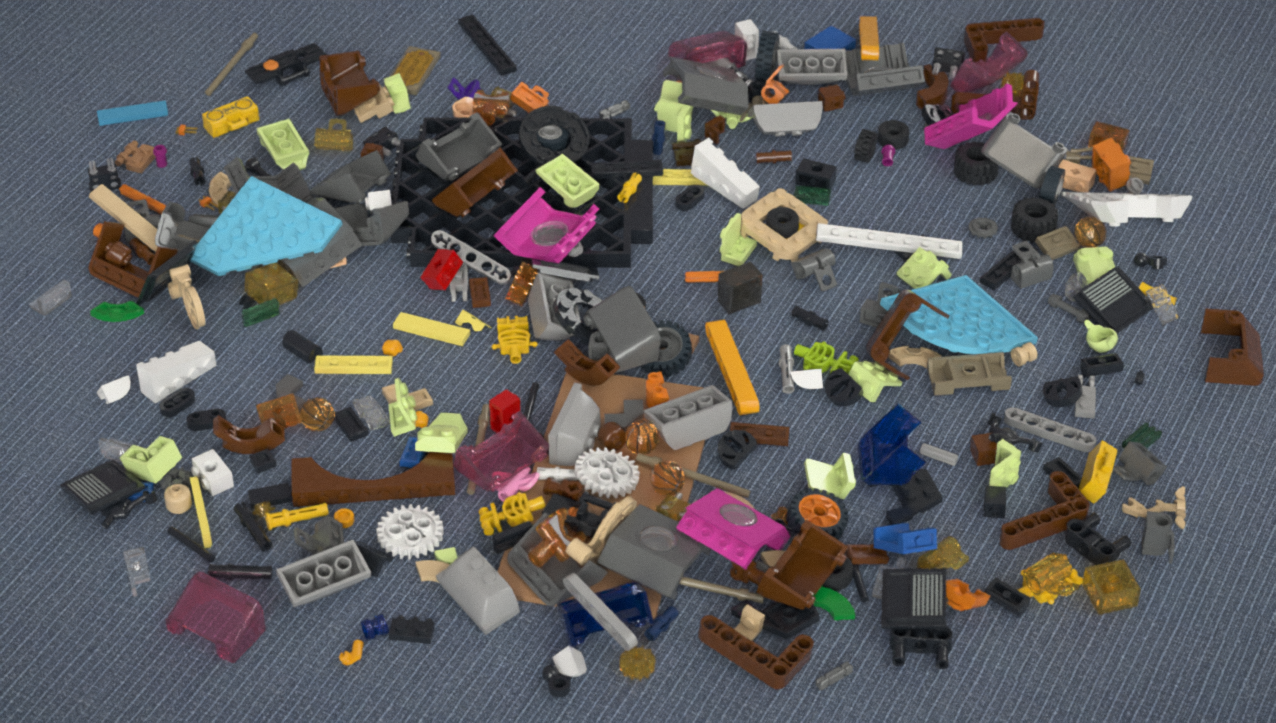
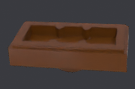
(479, 292)
(866, 554)

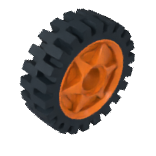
(818, 509)

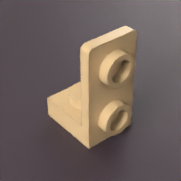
(750, 623)

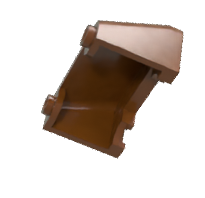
(345, 81)
(803, 567)

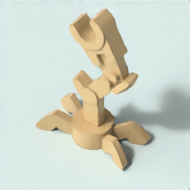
(1137, 509)

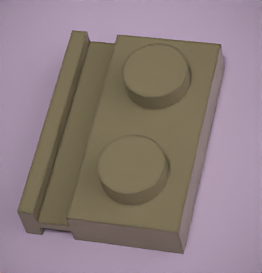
(1141, 169)
(1057, 243)

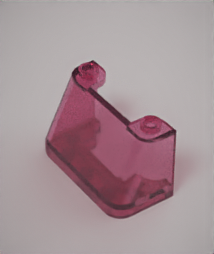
(710, 48)
(981, 74)
(502, 454)
(218, 615)

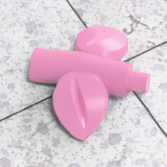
(520, 482)

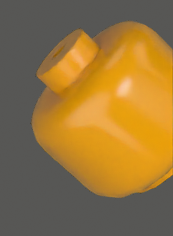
(392, 347)
(422, 419)

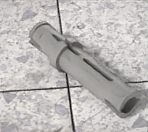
(785, 354)

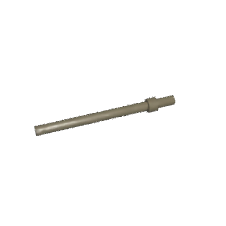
(246, 46)
(483, 422)
(652, 461)
(742, 594)

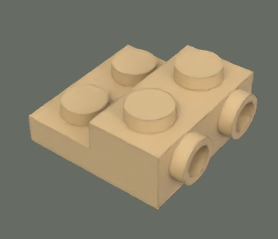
(379, 105)

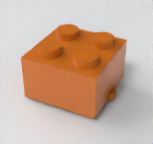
(1110, 164)

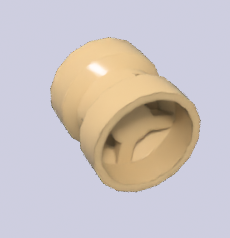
(1022, 354)

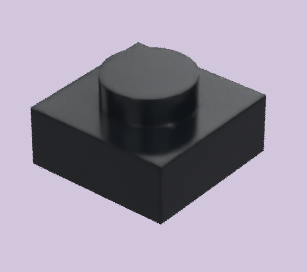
(262, 461)

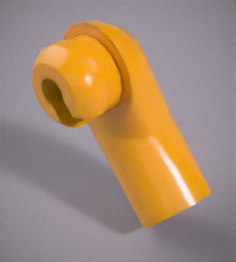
(355, 655)

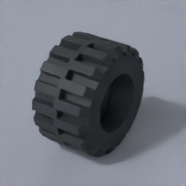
(973, 166)
(1033, 218)

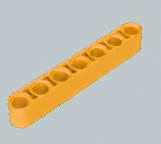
(869, 38)
(732, 367)

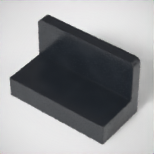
(373, 557)

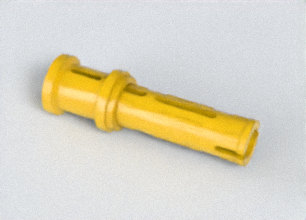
(287, 517)

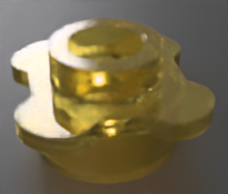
(262, 508)

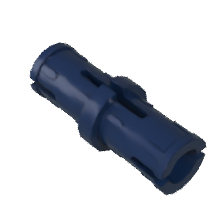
(658, 137)
(661, 623)

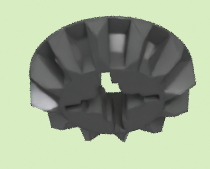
(983, 223)
(184, 478)

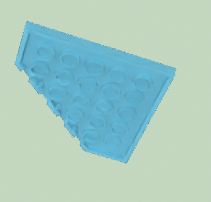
(263, 228)

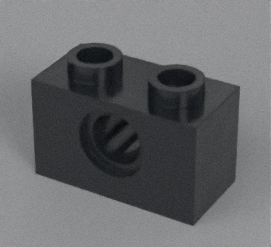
(815, 174)

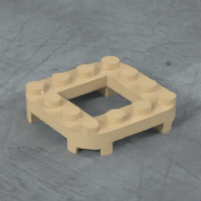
(783, 249)

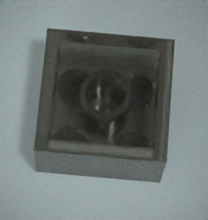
(739, 287)

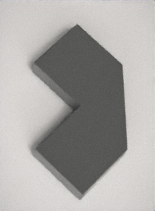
(290, 385)
(632, 412)

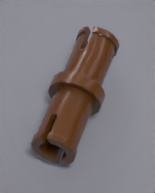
(774, 156)
(142, 250)

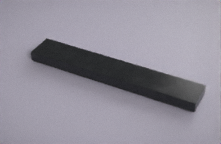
(487, 45)

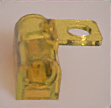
(334, 139)
(946, 555)
(1050, 576)

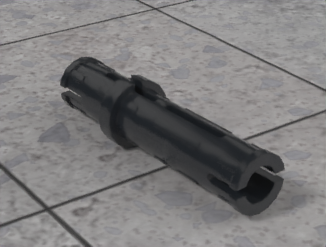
(249, 521)
(236, 571)

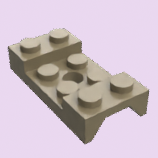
(950, 372)

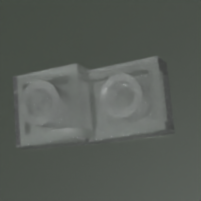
(1162, 304)
(372, 412)

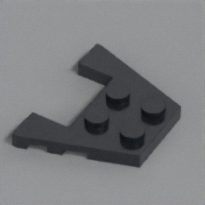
(915, 496)
(782, 619)

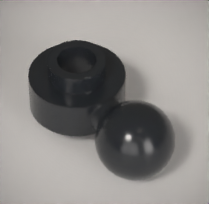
(1156, 262)
(558, 685)

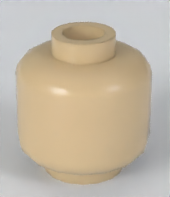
(177, 498)

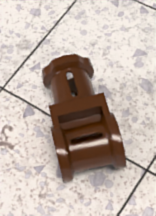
(565, 489)
(750, 574)

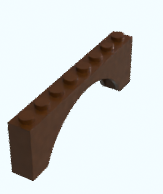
(317, 486)

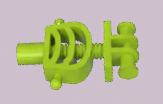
(816, 358)

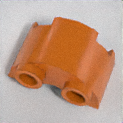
(654, 391)
(961, 597)

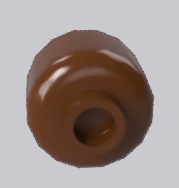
(118, 254)
(611, 436)

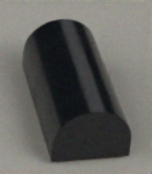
(301, 346)
(1101, 365)
(1008, 597)

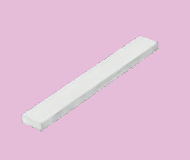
(888, 240)

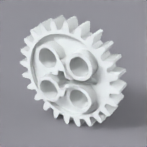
(606, 472)
(410, 531)

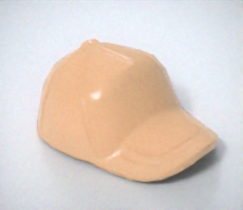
(463, 108)

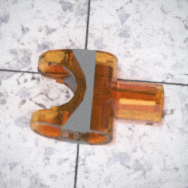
(490, 106)
(554, 539)

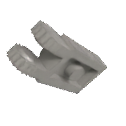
(460, 283)
(1086, 404)

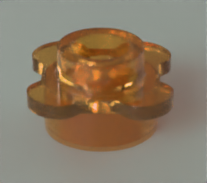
(780, 514)

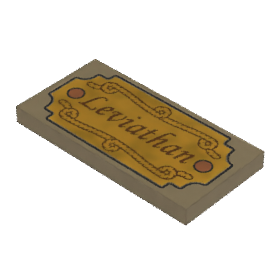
(416, 67)

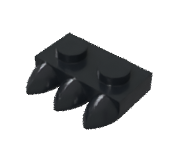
(411, 630)

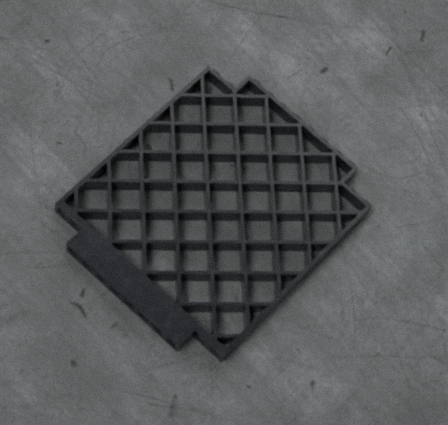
(635, 219)

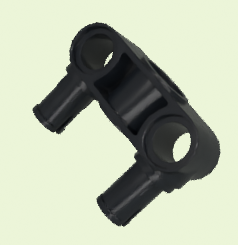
(1091, 543)
(921, 641)

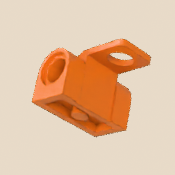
(780, 90)
(528, 98)

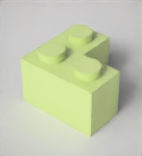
(152, 462)

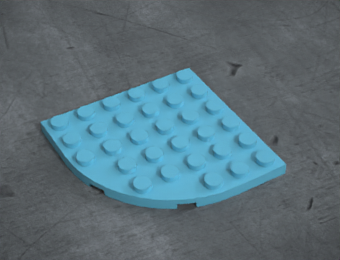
(975, 320)

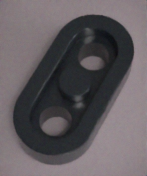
(689, 197)
(177, 402)
(203, 419)

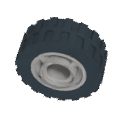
(553, 137)
(1052, 184)

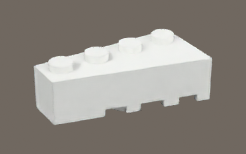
(723, 175)
(174, 370)

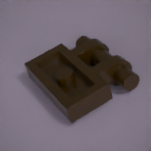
(682, 153)

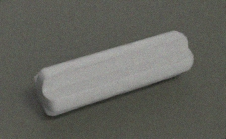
(939, 454)

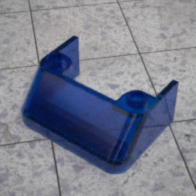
(885, 450)
(626, 601)

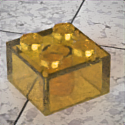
(271, 283)
(1111, 587)

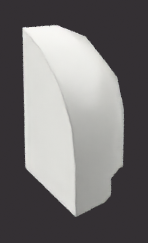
(808, 378)
(114, 390)
(570, 662)

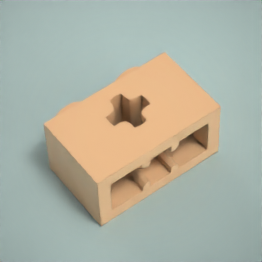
(1077, 177)

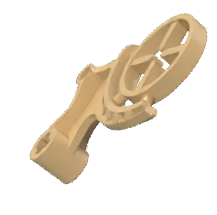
(182, 288)
(617, 514)

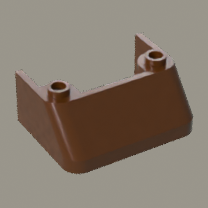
(475, 184)
(131, 278)
(904, 304)
(1243, 365)

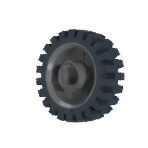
(767, 55)
(677, 350)

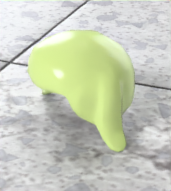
(1100, 338)

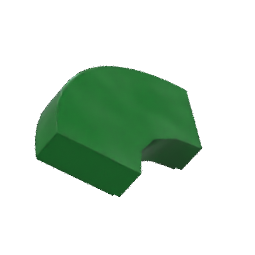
(117, 312)
(835, 604)

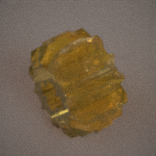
(1015, 80)
(637, 663)

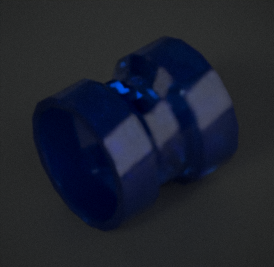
(374, 627)

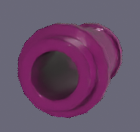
(888, 152)
(160, 154)

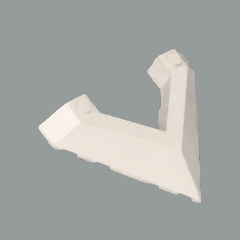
(1119, 206)

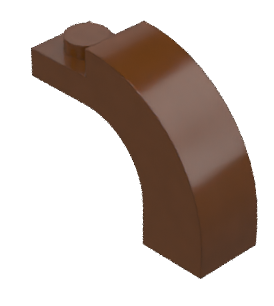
(937, 89)
(585, 369)
(249, 440)

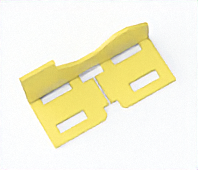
(466, 317)

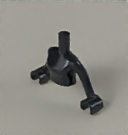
(1009, 435)
(124, 507)

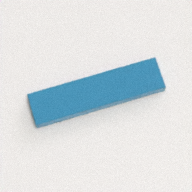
(132, 113)

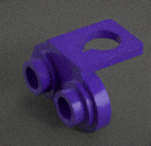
(468, 91)

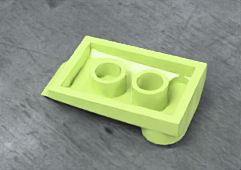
(284, 144)
(568, 181)
(1093, 262)
(442, 434)

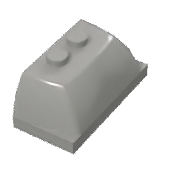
(812, 66)
(786, 117)
(540, 303)
(691, 417)
(574, 428)
(323, 573)
(479, 590)

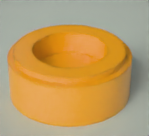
(345, 517)

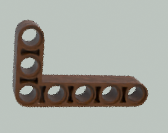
(979, 35)
(1025, 104)
(1050, 521)
(753, 658)

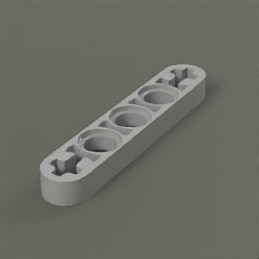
(480, 258)
(1043, 423)
(600, 611)

